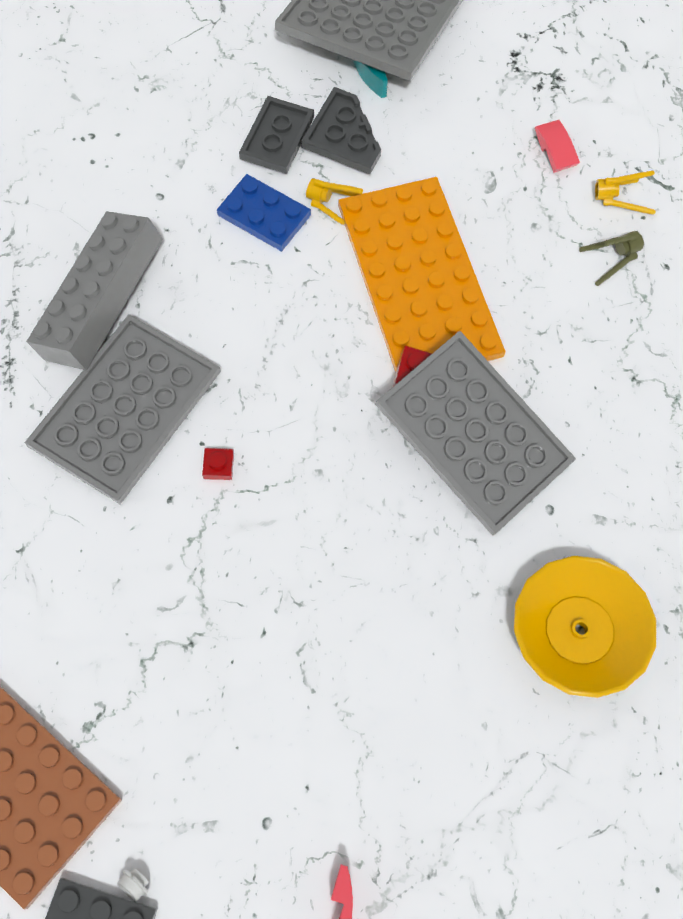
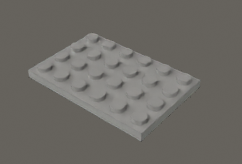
(123, 408)
(475, 432)

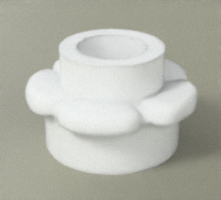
(133, 884)

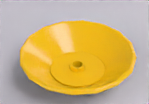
(608, 607)

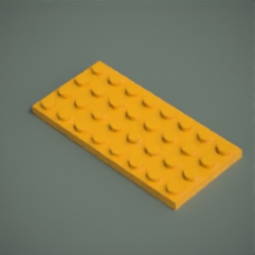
(417, 270)

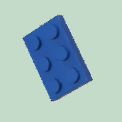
(264, 212)

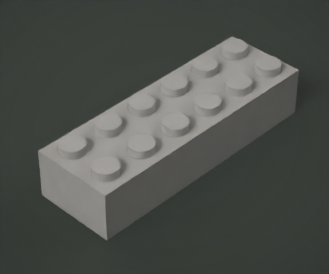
(95, 290)

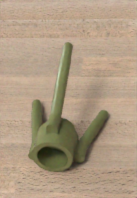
(625, 245)

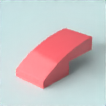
(558, 145)
(343, 892)

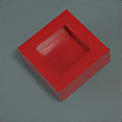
(218, 464)

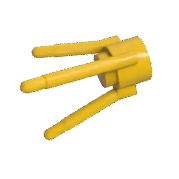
(608, 188)
(321, 192)

